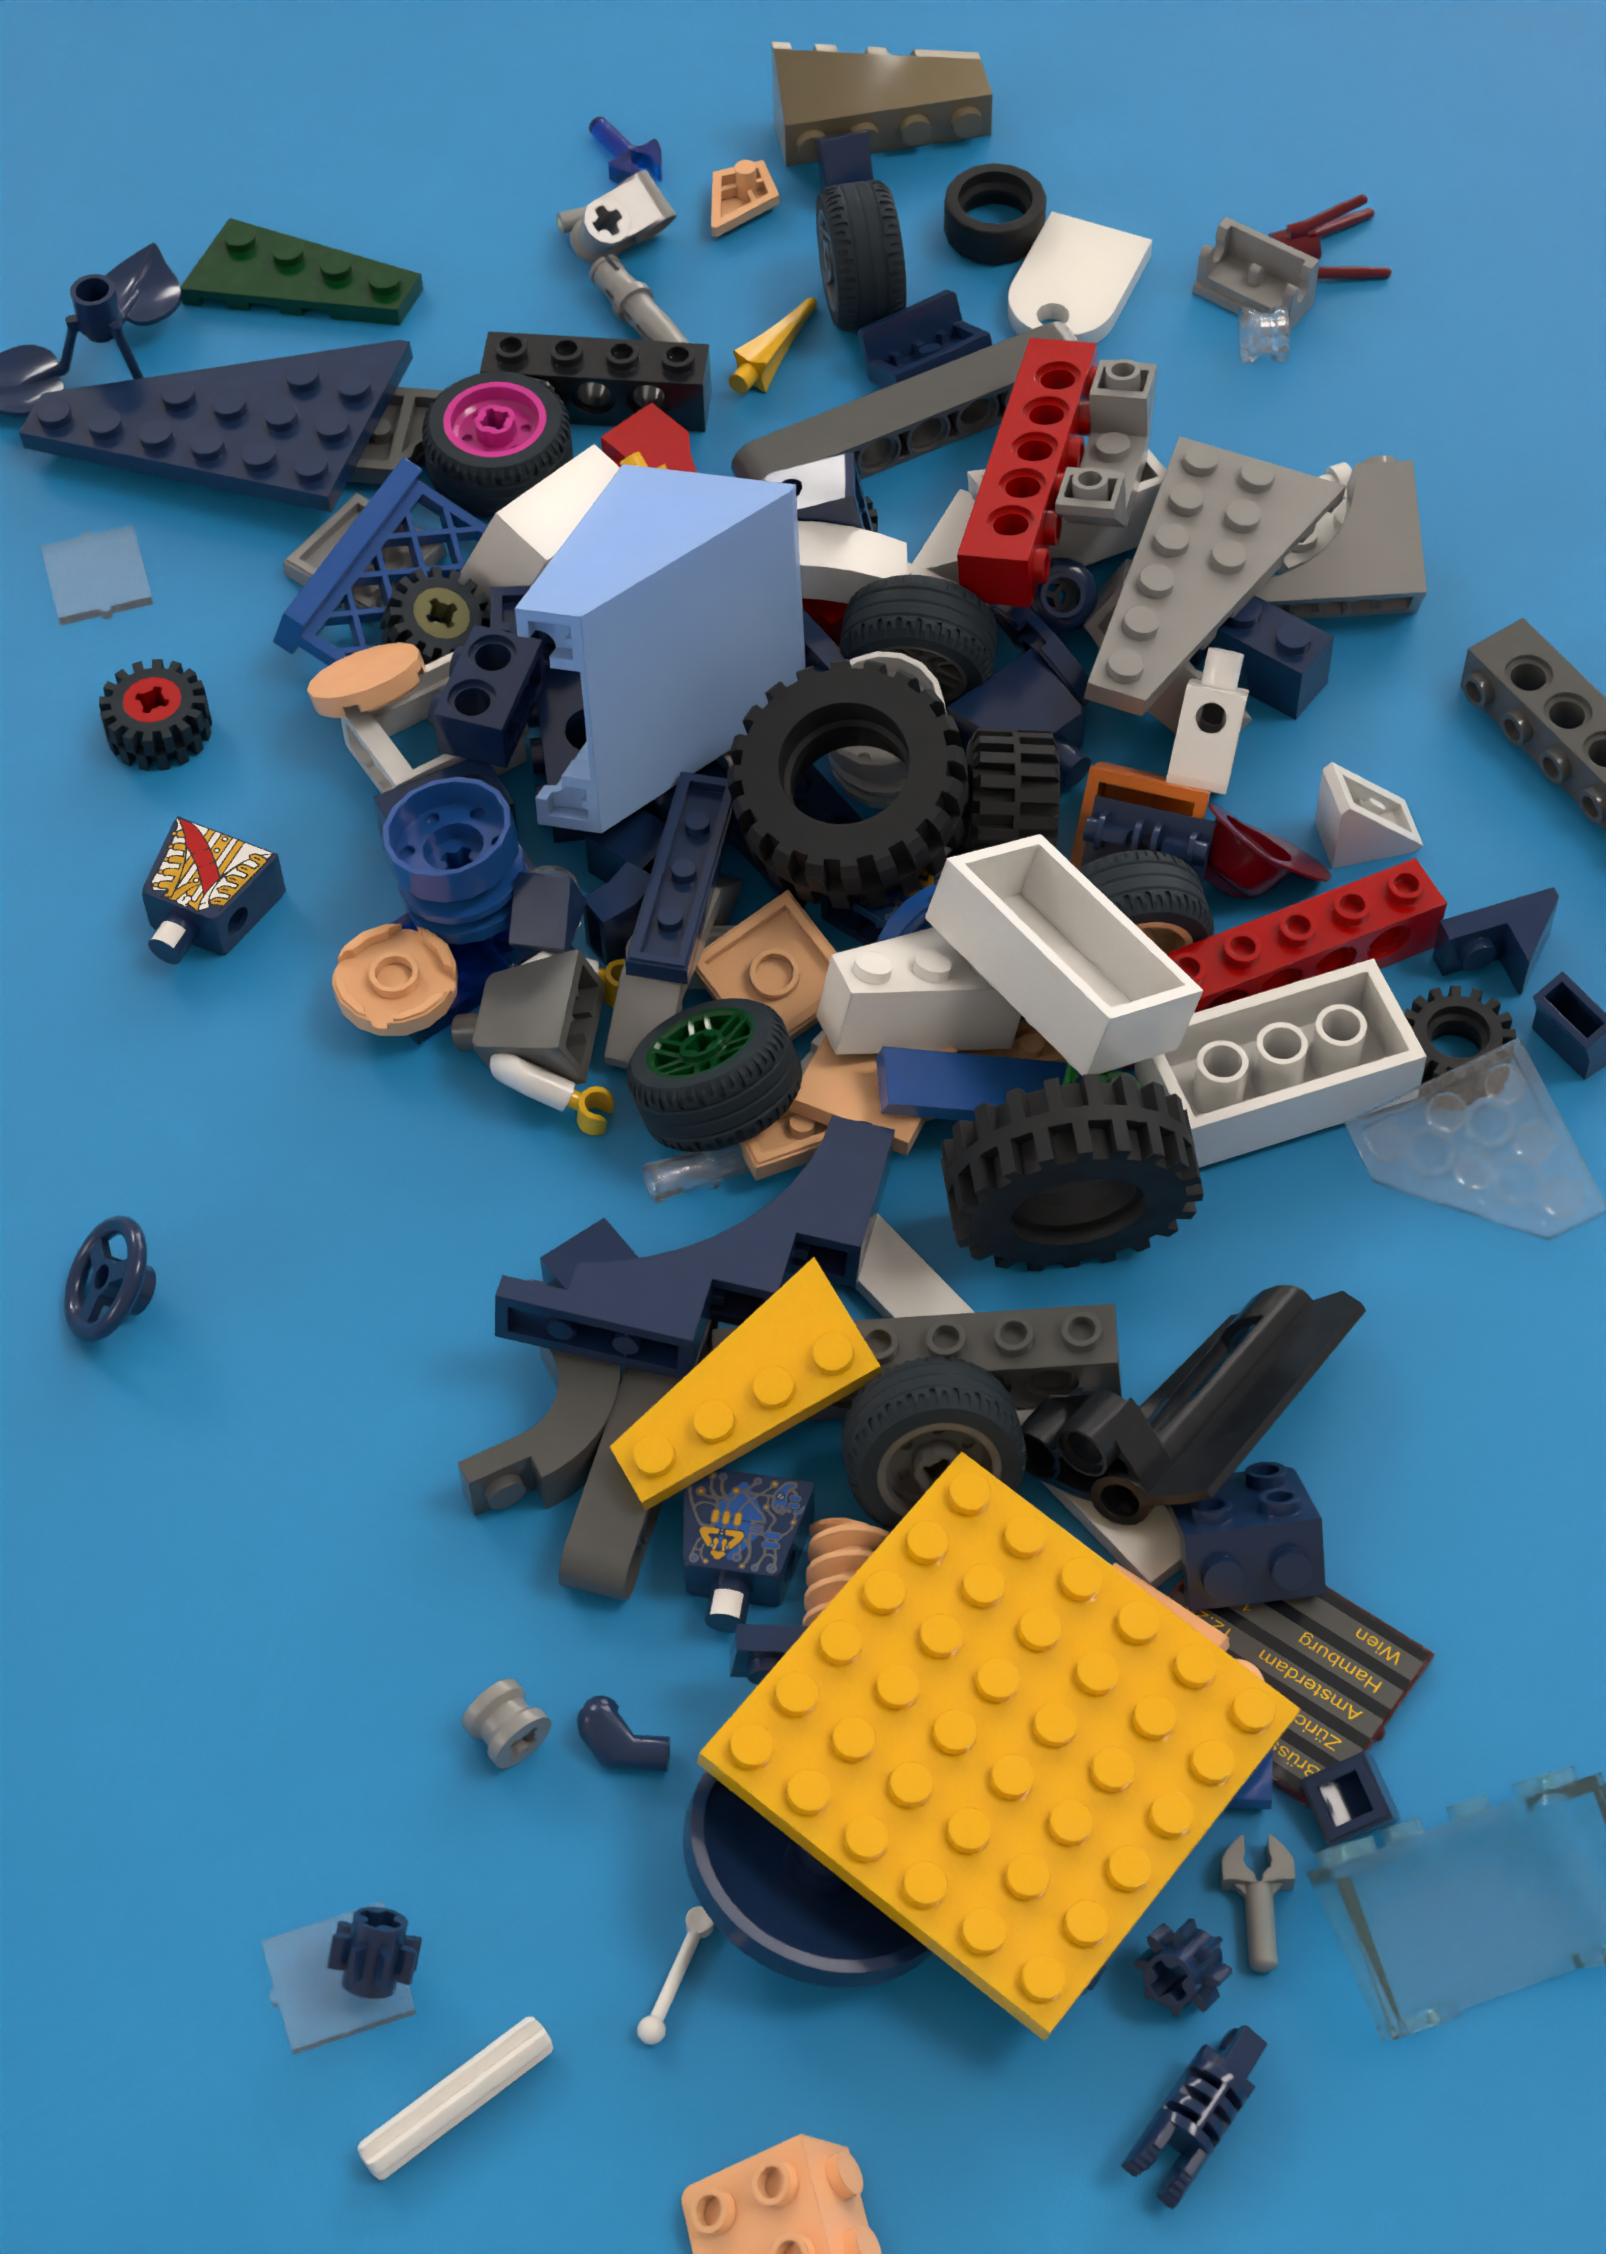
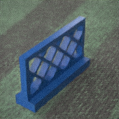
(363, 546)

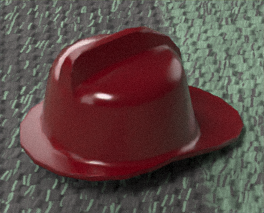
(1252, 861)

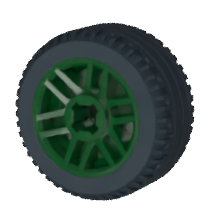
(714, 1075)

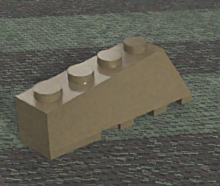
(894, 97)

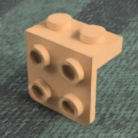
(782, 2202)

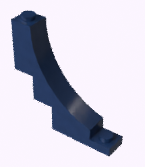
(658, 1306)

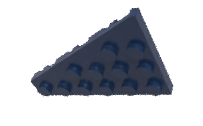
(249, 428)

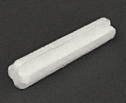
(455, 2098)

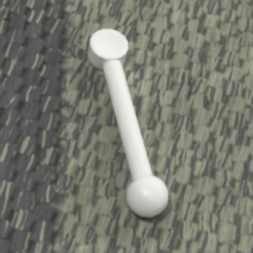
(698, 1925)

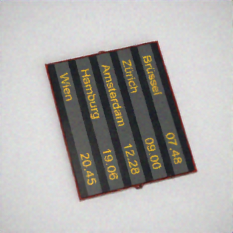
(1331, 1663)

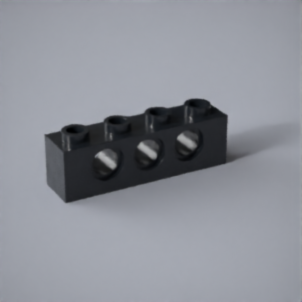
(608, 377)

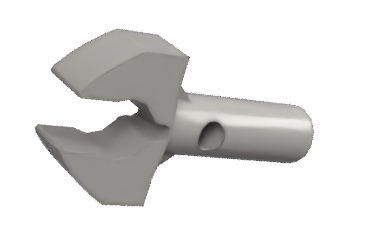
(1259, 1897)

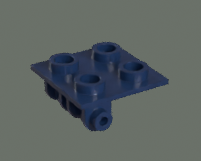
(1129, 827)

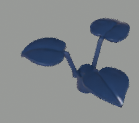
(135, 291)

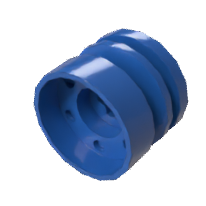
(455, 858)

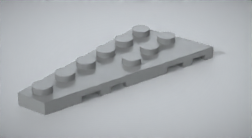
(1201, 558)

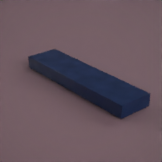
(682, 880)

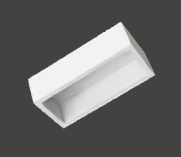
(1063, 955)

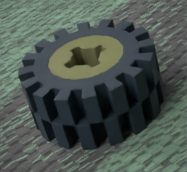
(421, 596)

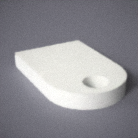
(1077, 276)

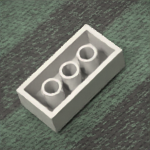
(1289, 1061)

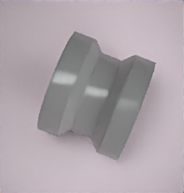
(506, 1723)

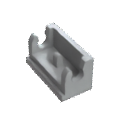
(1255, 272)

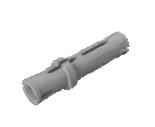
(633, 301)

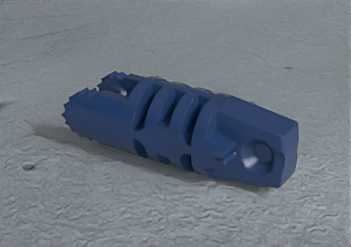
(1198, 2111)

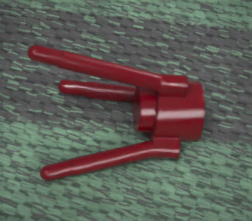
(1306, 234)

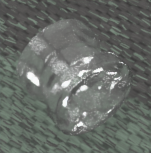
(1263, 334)

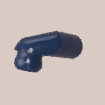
(615, 1743)

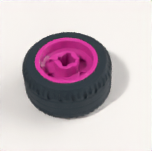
(494, 439)

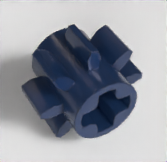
(374, 1952)
(1183, 1967)

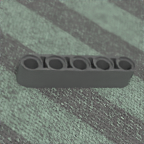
(610, 1521)

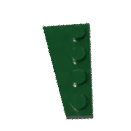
(300, 276)

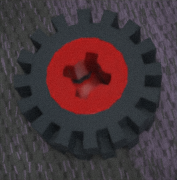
(155, 714)

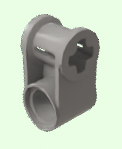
(621, 219)

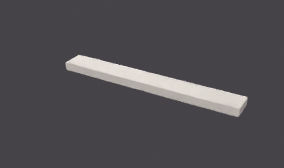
(905, 1286)

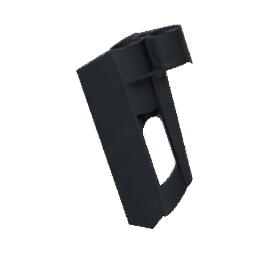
(1178, 1447)

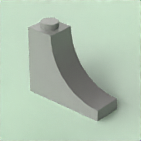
(1371, 561)

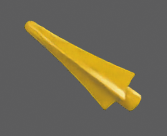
(761, 357)

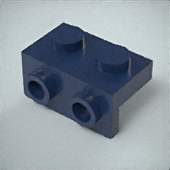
(918, 339)

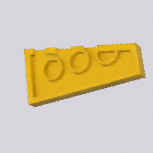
(757, 1383)

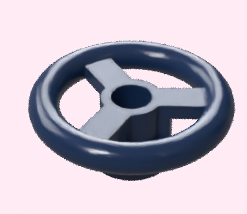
(115, 1283)

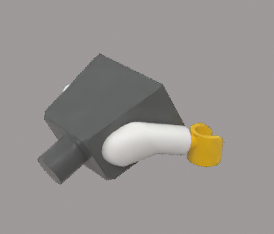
(542, 1028)

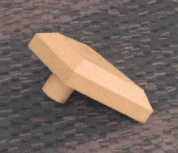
(741, 195)

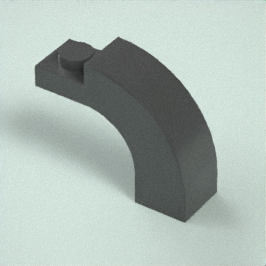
(558, 1449)

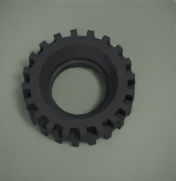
(1071, 1172)

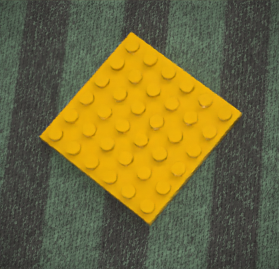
(999, 1742)

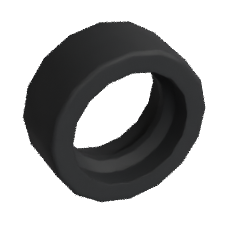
(994, 185)

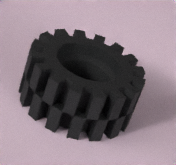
(1458, 1017)

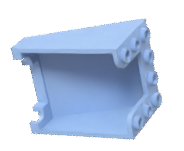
(679, 619)

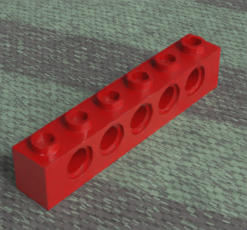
(1039, 437)
(1373, 917)

